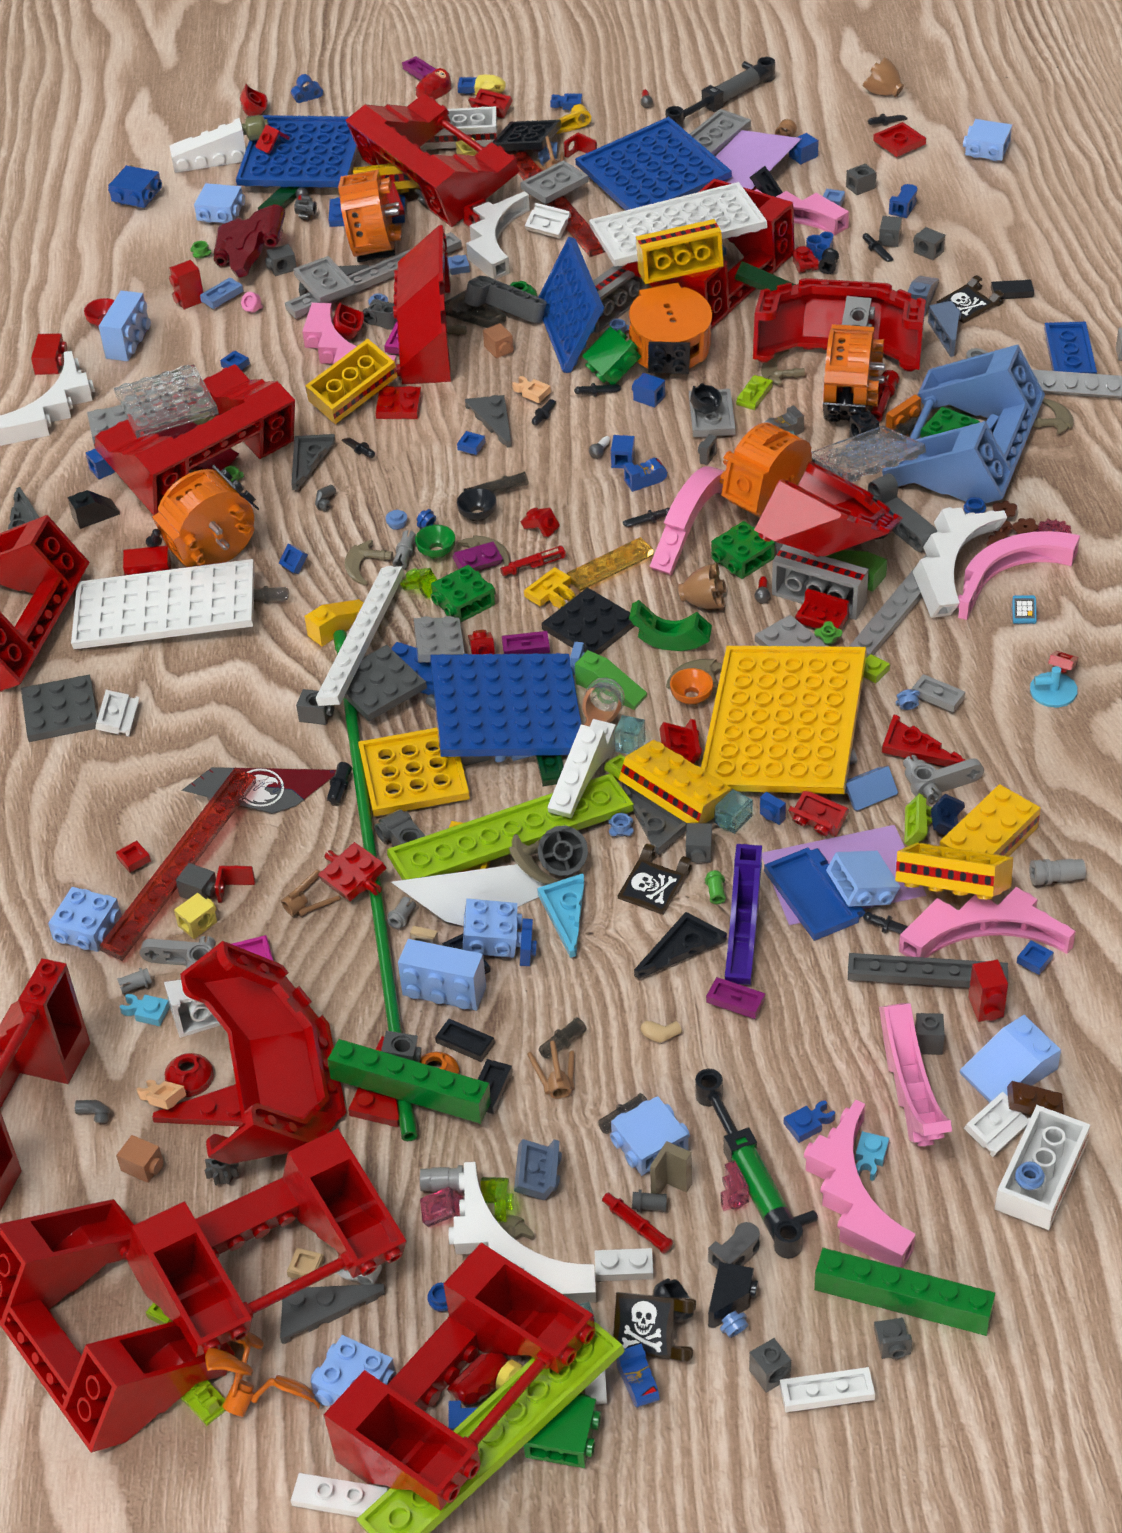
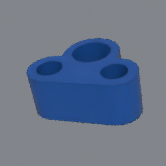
(309, 92)
(819, 243)

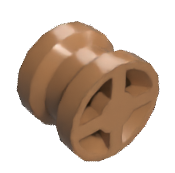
(790, 127)

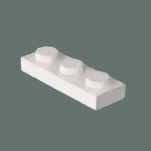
(827, 1389)

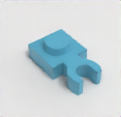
(148, 1010)
(871, 1152)

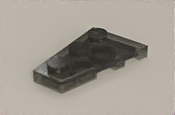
(479, 315)

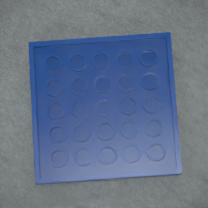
(314, 155)
(652, 165)
(504, 704)

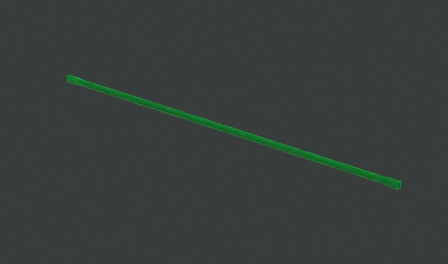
(406, 1118)

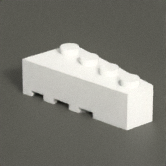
(210, 149)
(188, 1014)

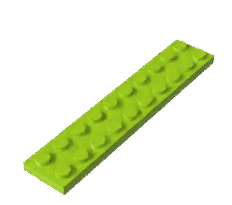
(493, 834)
(544, 1398)

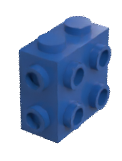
(135, 186)

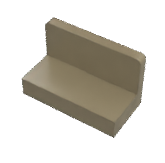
(671, 1167)

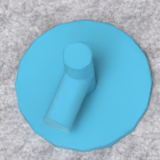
(1053, 688)

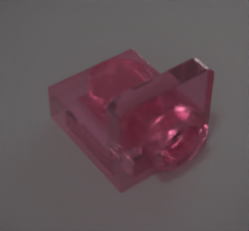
(736, 1188)
(440, 1206)

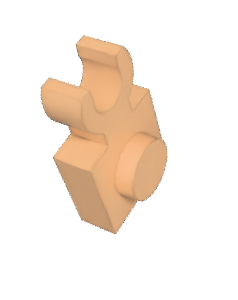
(532, 390)
(163, 1095)

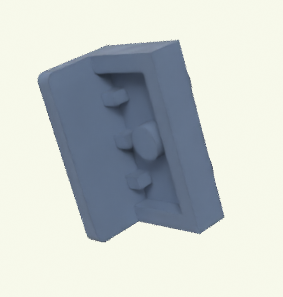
(537, 1169)

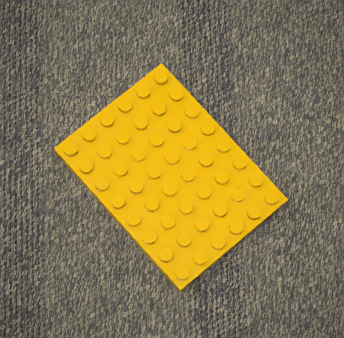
(785, 718)

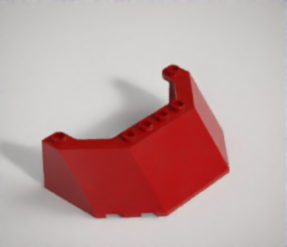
(418, 306)
(805, 312)
(823, 514)
(275, 1053)

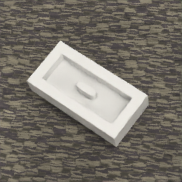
(623, 1264)

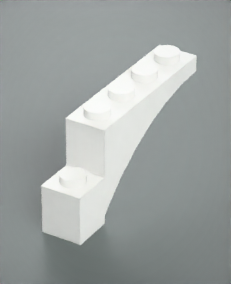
(588, 752)

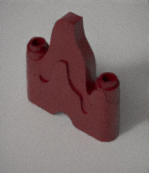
(244, 239)

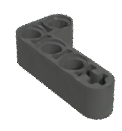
(505, 297)
(913, 527)

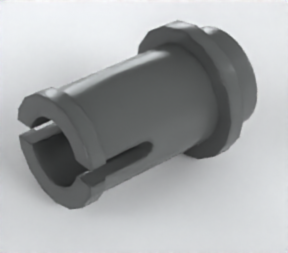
(649, 1201)

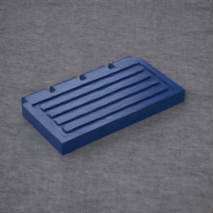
(811, 893)

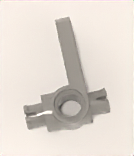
(933, 782)
(175, 951)

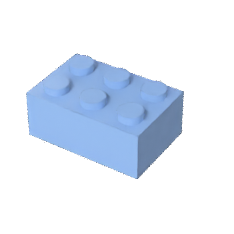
(124, 325)
(442, 974)

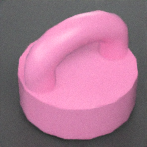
(251, 302)

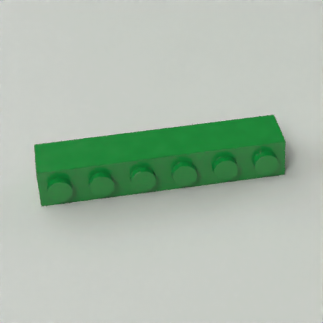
(409, 1081)
(904, 1291)

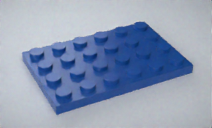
(571, 305)

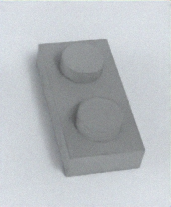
(939, 693)

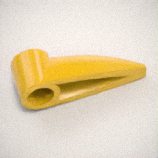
(574, 120)

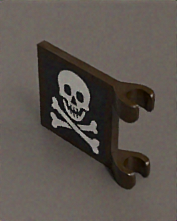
(971, 301)
(652, 884)
(650, 1322)

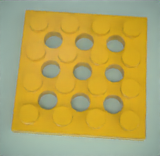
(427, 776)

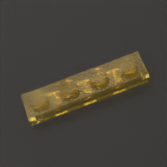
(610, 563)

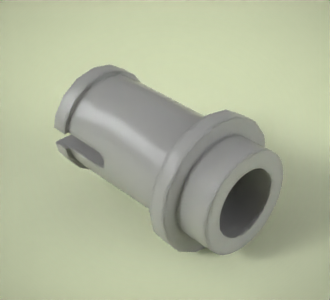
(398, 917)
(136, 980)

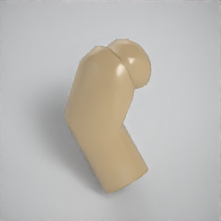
(659, 1032)

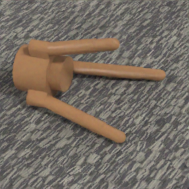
(552, 161)
(296, 900)
(558, 1084)

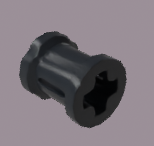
(828, 262)

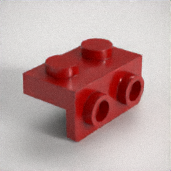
(492, 99)
(822, 608)
(682, 740)
(819, 813)

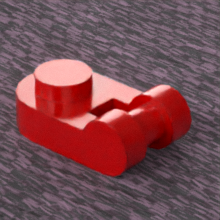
(804, 259)

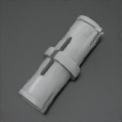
(404, 549)

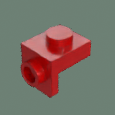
(541, 518)
(481, 642)

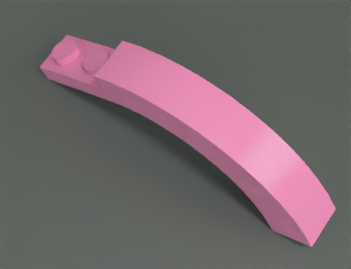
(682, 514)
(1013, 551)

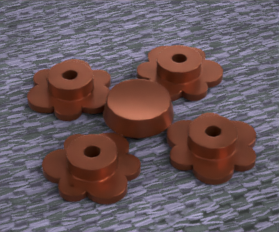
(1020, 527)

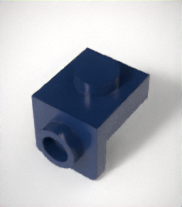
(945, 813)

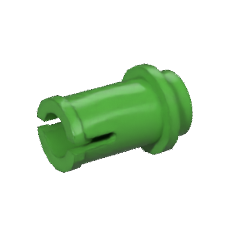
(715, 881)

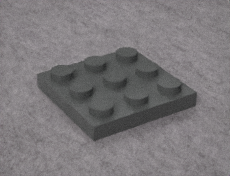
(382, 683)
(59, 708)

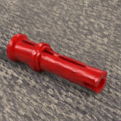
(885, 391)

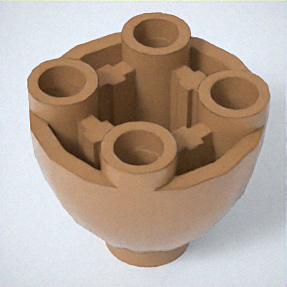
(884, 79)
(704, 588)

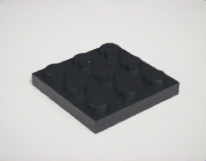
(527, 135)
(589, 620)

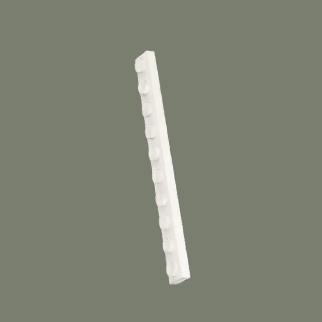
(359, 636)

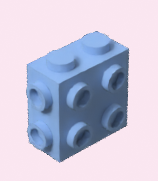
(987, 139)
(219, 203)
(863, 878)
(84, 919)
(491, 927)
(644, 1132)
(344, 1364)

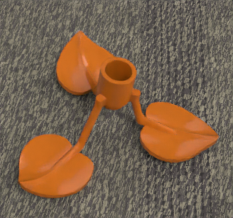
(241, 1391)

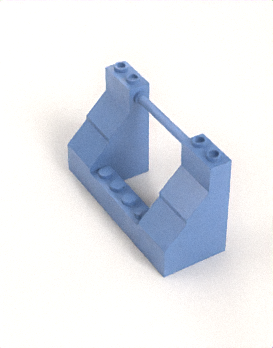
(971, 458)

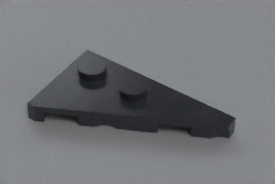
(683, 940)

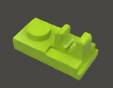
(754, 392)
(917, 820)
(205, 1402)

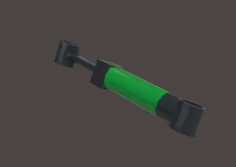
(742, 1148)

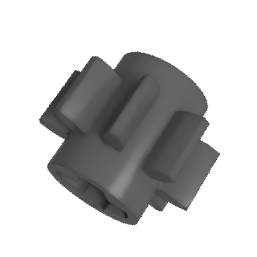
(305, 207)
(220, 1172)

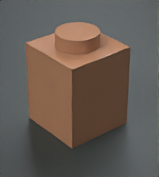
(498, 340)
(140, 1158)

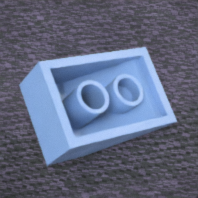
(1014, 1054)

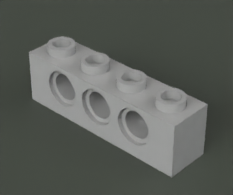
(858, 309)

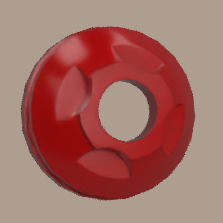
(97, 310)
(195, 1080)

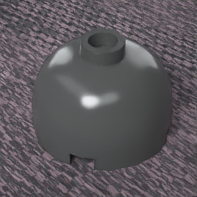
(562, 850)

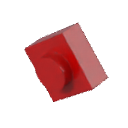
(133, 856)

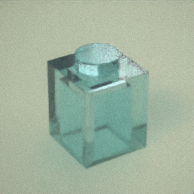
(629, 734)
(733, 811)

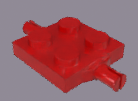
(352, 872)

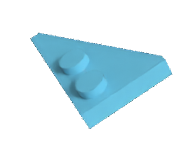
(564, 905)

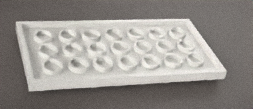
(726, 204)

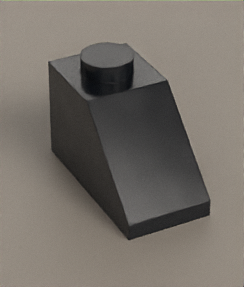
(91, 508)
(731, 1292)

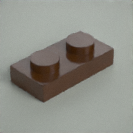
(1026, 1097)

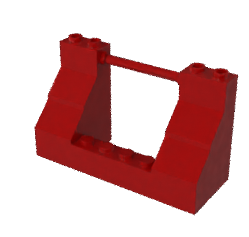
(447, 182)
(763, 249)
(248, 413)
(49, 566)
(42, 1039)
(320, 1186)
(492, 1308)
(116, 1380)

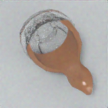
(603, 700)

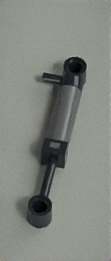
(715, 96)

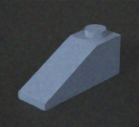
(924, 288)
(944, 322)

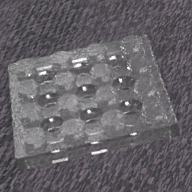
(165, 400)
(868, 453)

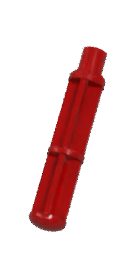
(533, 560)
(638, 1223)

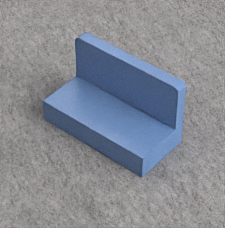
(870, 787)

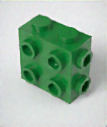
(611, 356)
(946, 420)
(742, 550)
(463, 593)
(568, 1435)

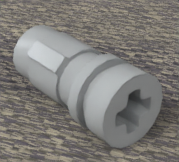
(1059, 870)
(440, 1178)

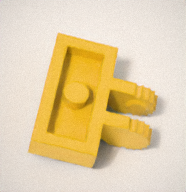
(548, 587)

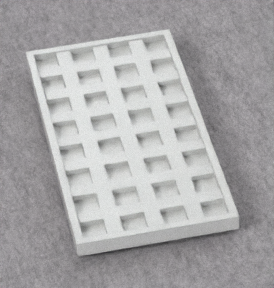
(164, 604)

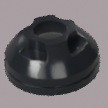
(474, 500)

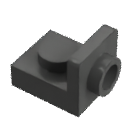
(893, 1338)

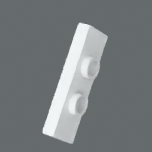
(334, 1495)

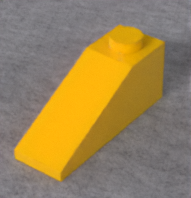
(328, 618)

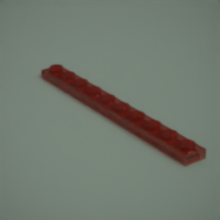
(576, 226)
(187, 850)

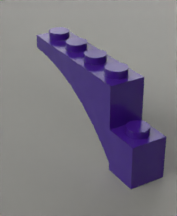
(744, 913)

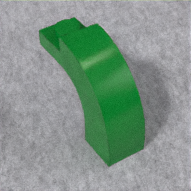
(668, 634)

